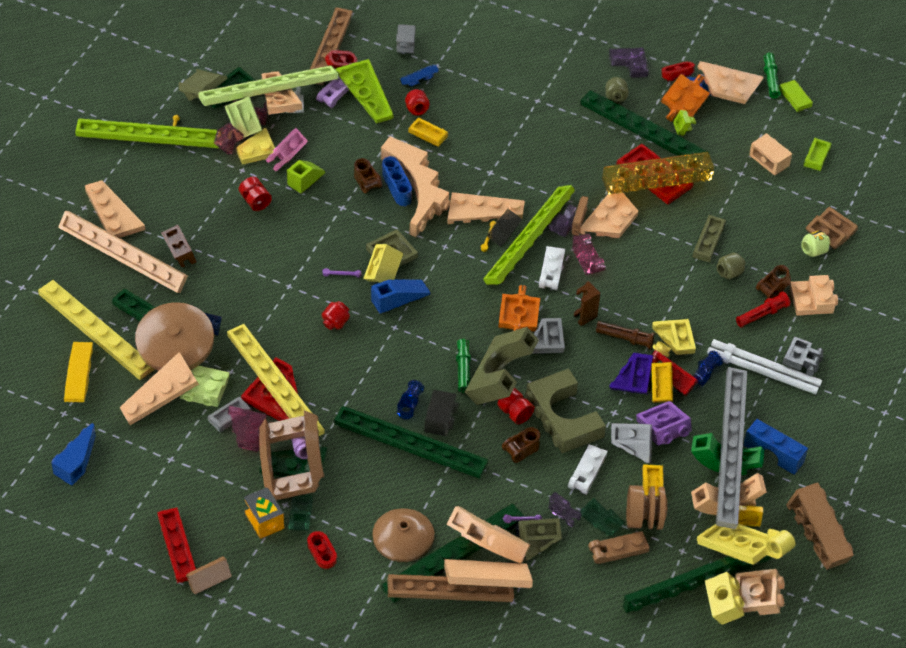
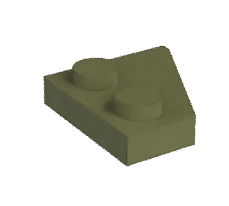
(539, 534)

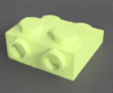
(210, 387)

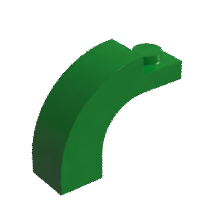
(708, 453)

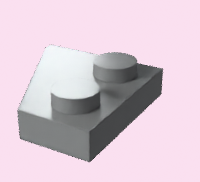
(550, 336)
(634, 439)

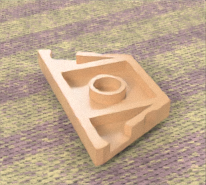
(729, 83)
(611, 216)

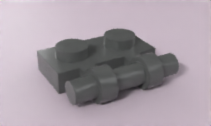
(798, 353)

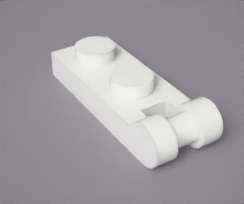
(552, 268)
(587, 469)

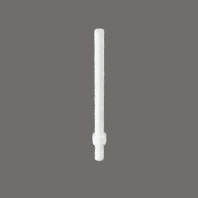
(729, 358)
(765, 362)

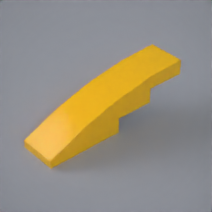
(78, 372)

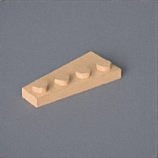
(281, 100)
(476, 207)
(112, 212)
(162, 388)

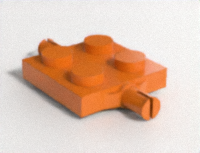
(685, 96)
(519, 311)

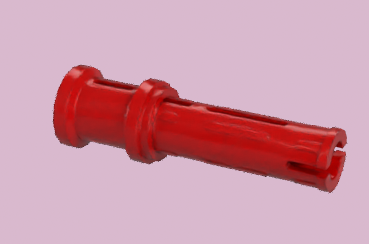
(769, 307)

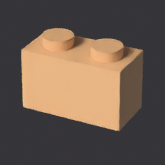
(770, 154)

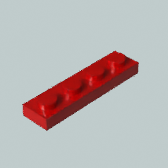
(176, 543)

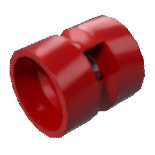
(255, 193)
(517, 406)

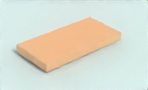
(488, 573)

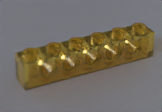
(658, 173)

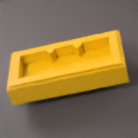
(428, 132)
(662, 382)
(652, 476)
(750, 515)

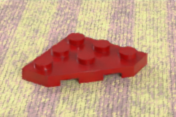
(260, 397)

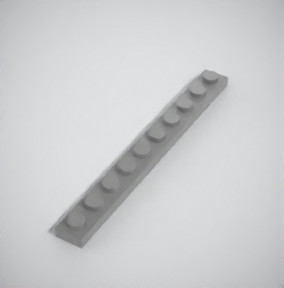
(731, 448)

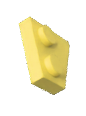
(676, 335)

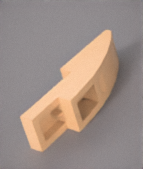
(488, 535)

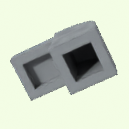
(406, 38)

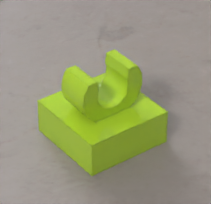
(683, 122)

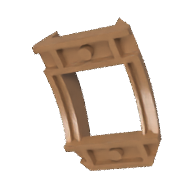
(286, 430)

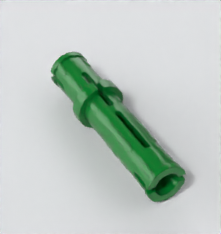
(771, 71)
(463, 359)

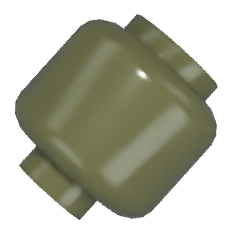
(616, 88)
(731, 265)

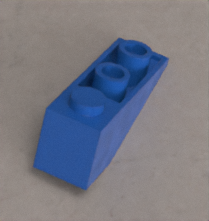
(396, 293)
(74, 459)

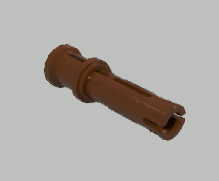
(634, 336)

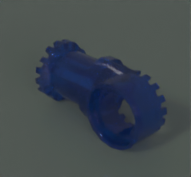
(706, 367)
(410, 399)

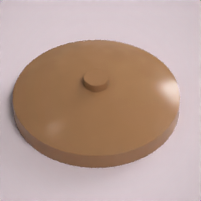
(173, 330)

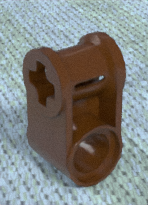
(366, 175)
(771, 284)
(520, 444)

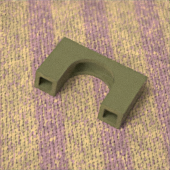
(489, 380)
(565, 433)

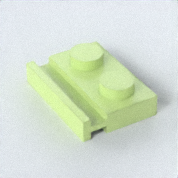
(244, 117)

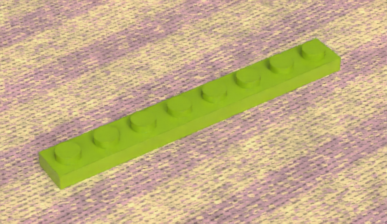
(146, 133)
(529, 235)

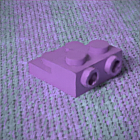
(666, 421)

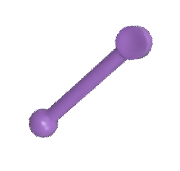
(326, 272)
(507, 518)

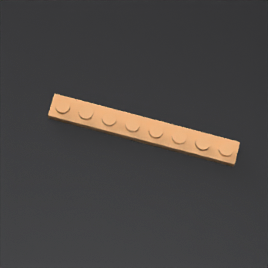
(123, 251)

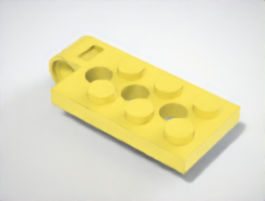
(747, 543)

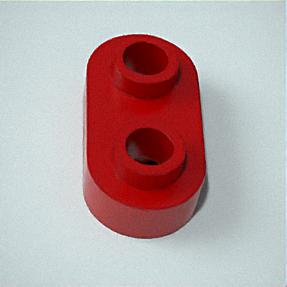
(340, 58)
(672, 72)
(322, 551)

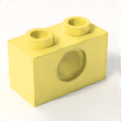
(724, 608)

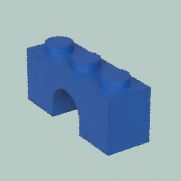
(788, 451)

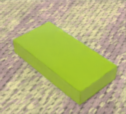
(795, 95)
(817, 154)

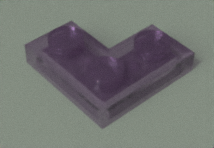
(632, 57)

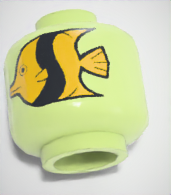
(815, 243)

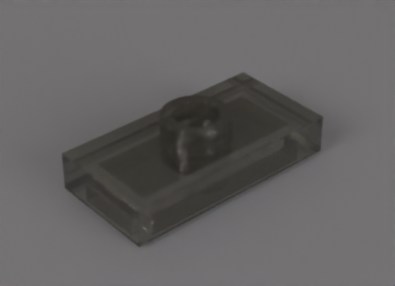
(504, 227)

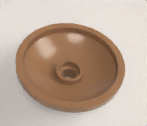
(403, 543)

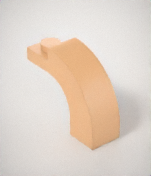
(706, 495)

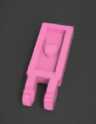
(287, 148)

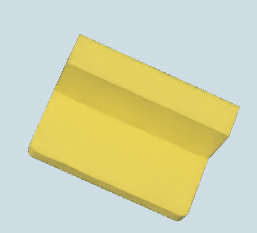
(383, 263)

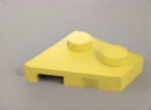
(256, 147)

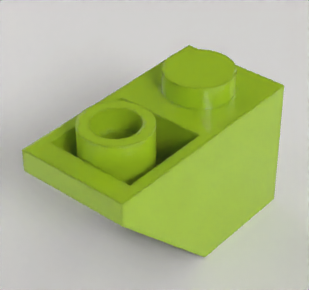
(303, 175)

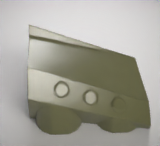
(200, 82)

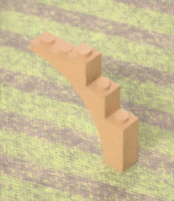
(423, 180)

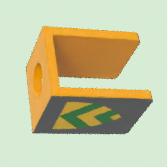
(264, 513)

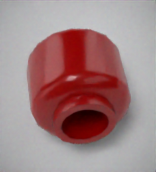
(417, 102)
(335, 315)

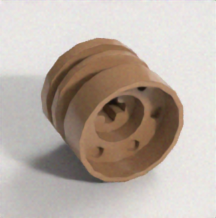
(646, 507)

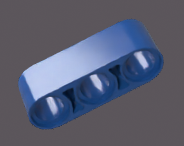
(396, 181)

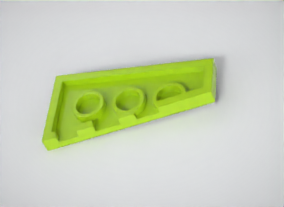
(366, 88)

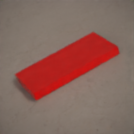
(667, 193)

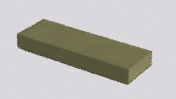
(709, 238)

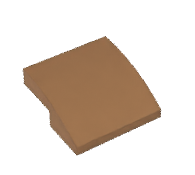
(834, 226)

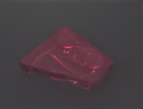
(246, 427)

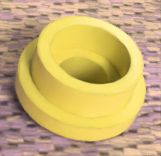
(662, 348)

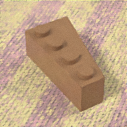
(820, 525)

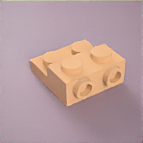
(814, 296)
(761, 591)

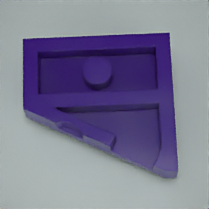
(634, 375)

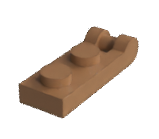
(619, 547)

